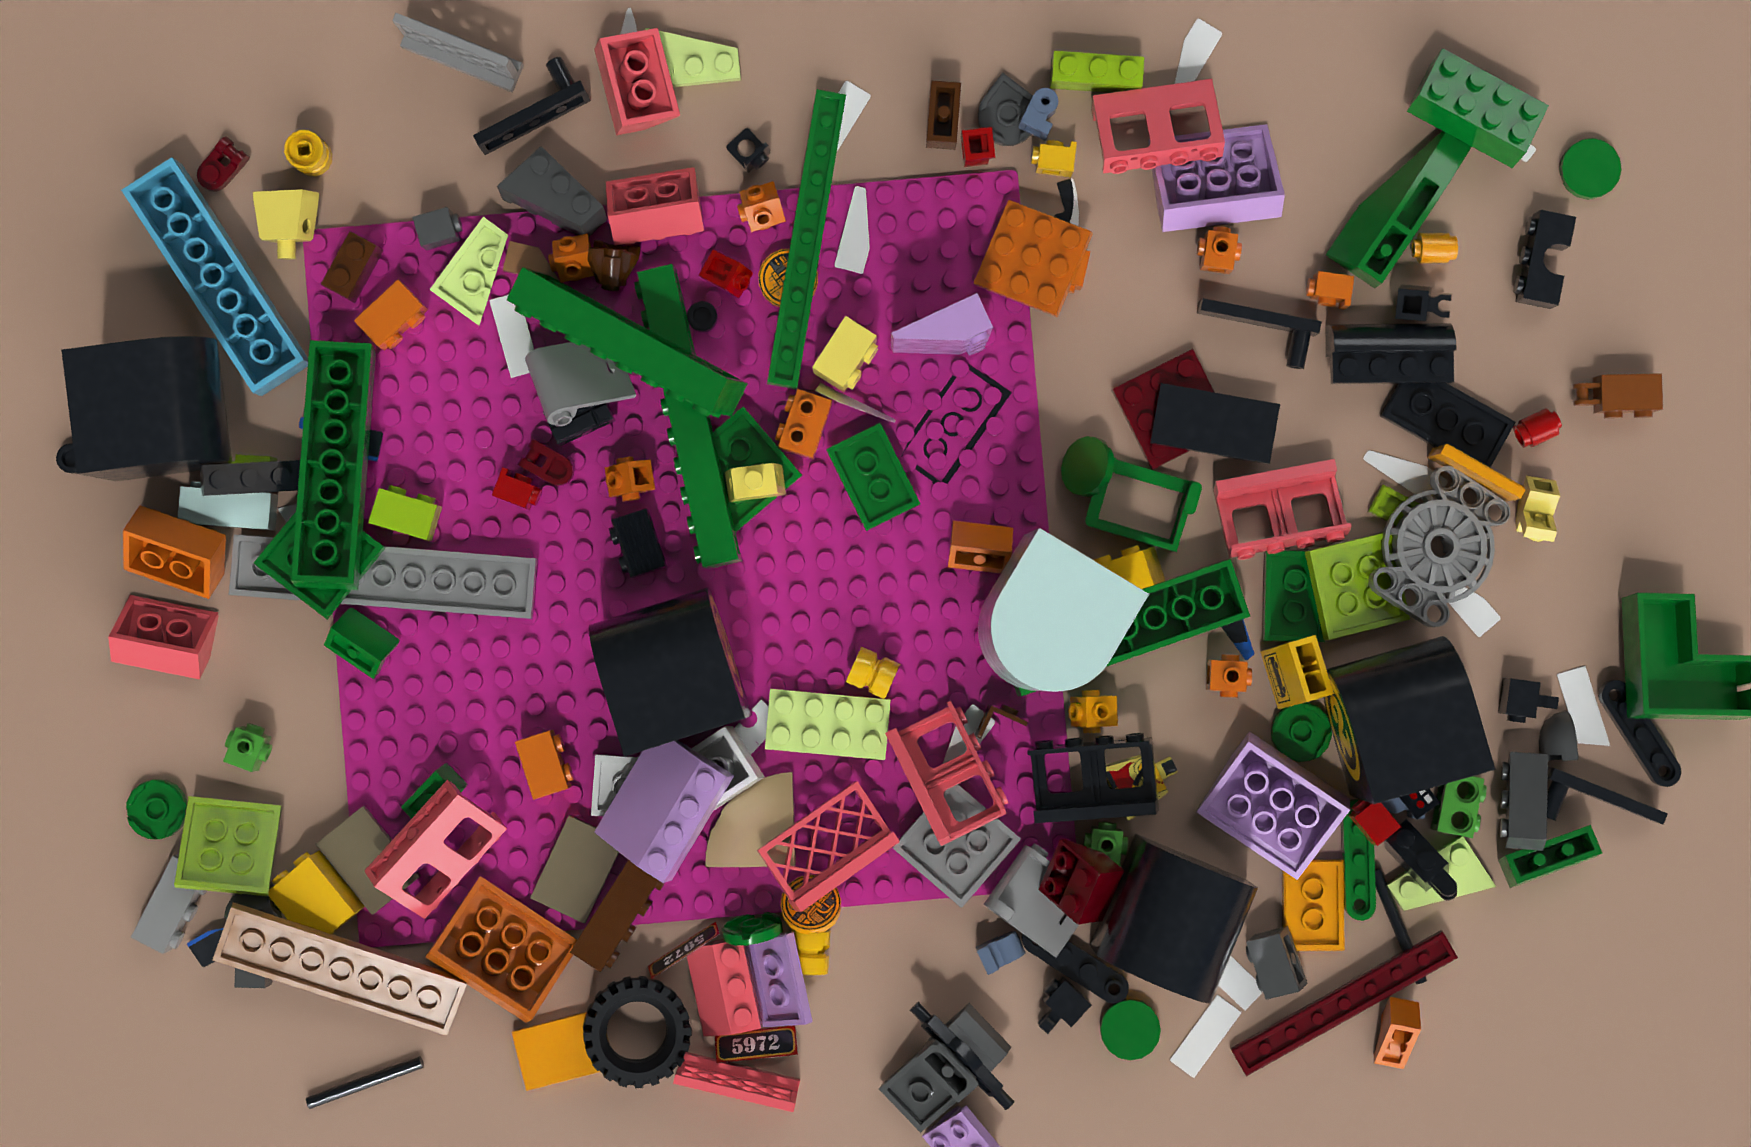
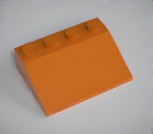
(503, 950)

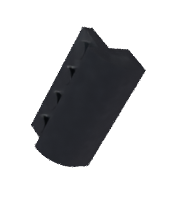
(1391, 353)

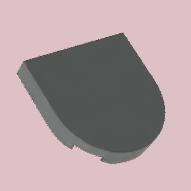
(1003, 111)

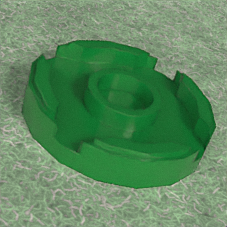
(1590, 168)
(1087, 466)
(1301, 732)
(156, 809)
(752, 930)
(1130, 1029)

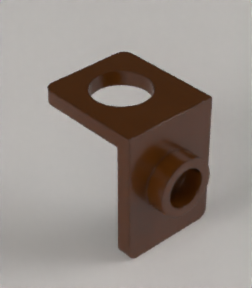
(1004, 710)

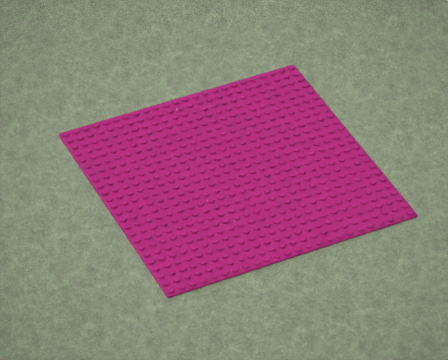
(792, 607)

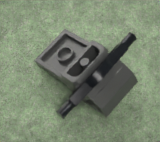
(948, 1067)

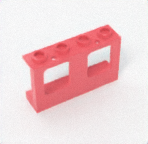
(1156, 106)
(1276, 491)
(931, 783)
(423, 842)

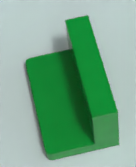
(361, 642)

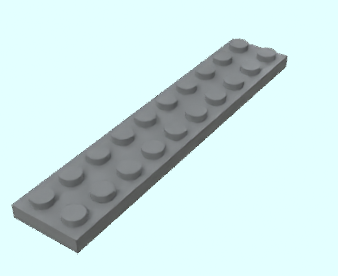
(412, 580)

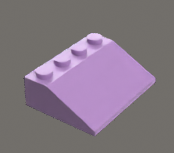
(1221, 191)
(948, 331)
(1274, 805)
(663, 807)

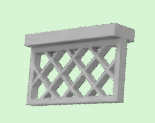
(458, 53)

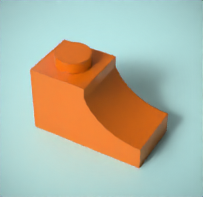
(1398, 1032)

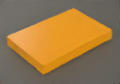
(1487, 477)
(1315, 906)
(553, 1051)

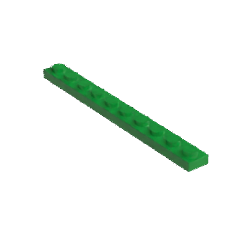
(806, 239)

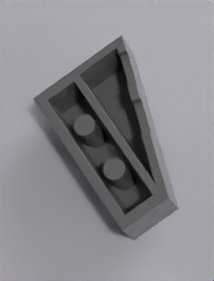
(553, 193)

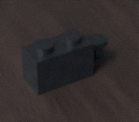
(1421, 861)

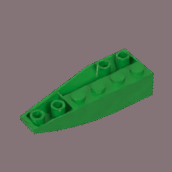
(1396, 210)

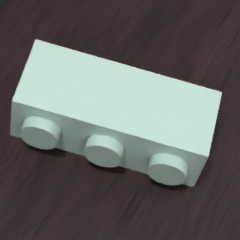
(229, 510)

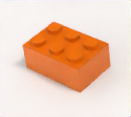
(174, 551)

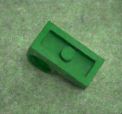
(430, 787)

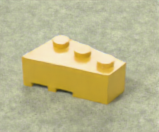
(1136, 566)

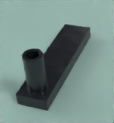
(569, 97)
(1300, 327)
(1563, 781)

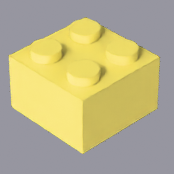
(845, 355)

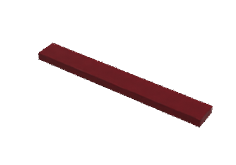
(1344, 1003)

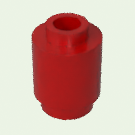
(1537, 428)

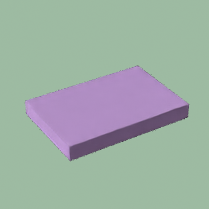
(779, 982)

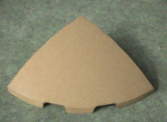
(751, 822)

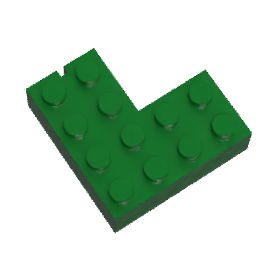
(1664, 667)

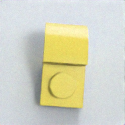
(1537, 509)

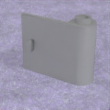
(574, 378)
(1025, 907)

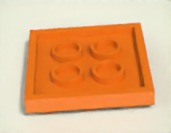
(1033, 258)

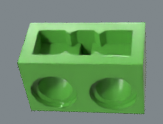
(1452, 803)

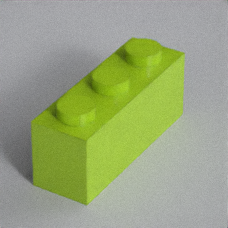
(1096, 72)

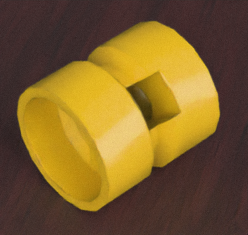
(308, 153)
(873, 672)
(811, 952)

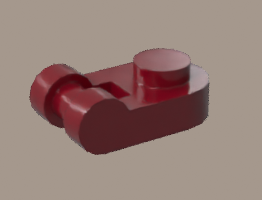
(213, 174)
(556, 469)

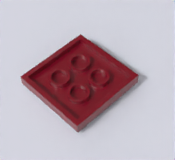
(1139, 398)

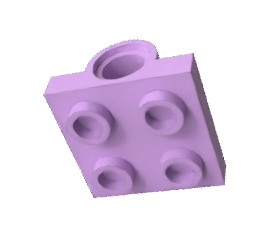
(959, 1129)

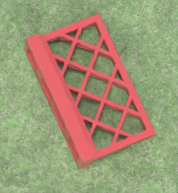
(844, 867)
(738, 1082)

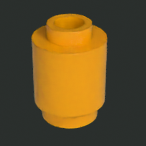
(1434, 247)

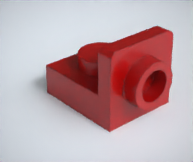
(726, 273)

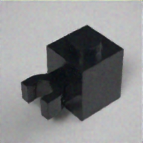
(1416, 303)
(1521, 699)
(1065, 1003)

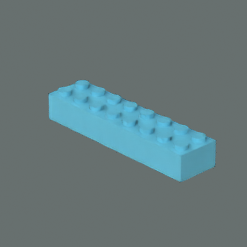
(216, 276)

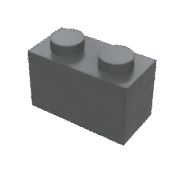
(1276, 963)

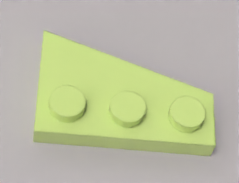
(699, 61)
(472, 271)
(1463, 868)

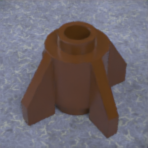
(612, 263)

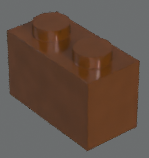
(943, 115)
(352, 267)

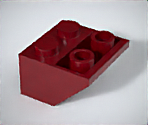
(1081, 881)

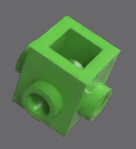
(238, 751)
(1107, 831)

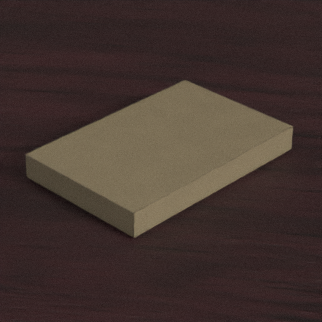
(352, 849)
(575, 870)

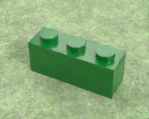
(1557, 855)

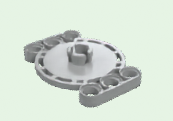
(1462, 542)

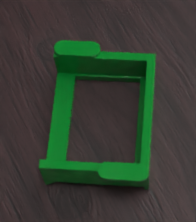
(1189, 501)

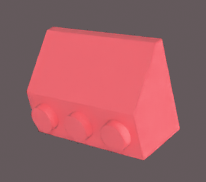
(636, 80)
(654, 206)
(163, 637)
(724, 989)

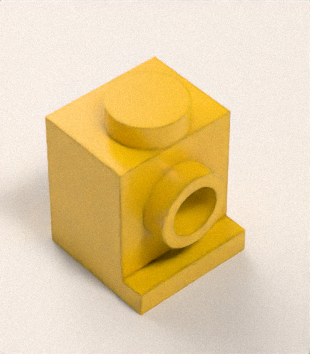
(1054, 158)

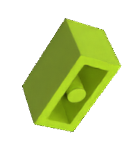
(405, 514)

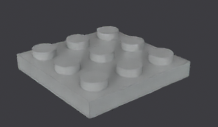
(964, 862)

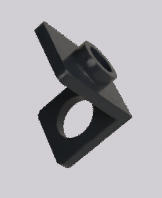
(759, 156)

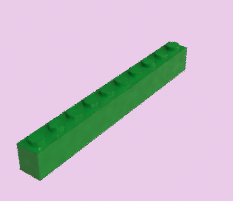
(689, 429)

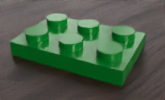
(873, 476)
(1289, 598)

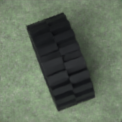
(645, 1070)

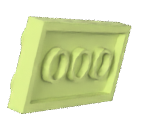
(827, 724)

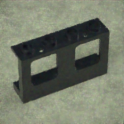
(1096, 797)

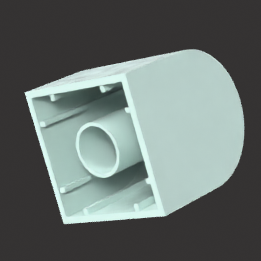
(1054, 616)

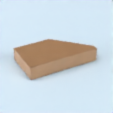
(526, 256)

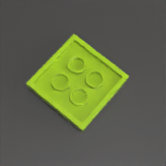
(1343, 590)
(228, 846)

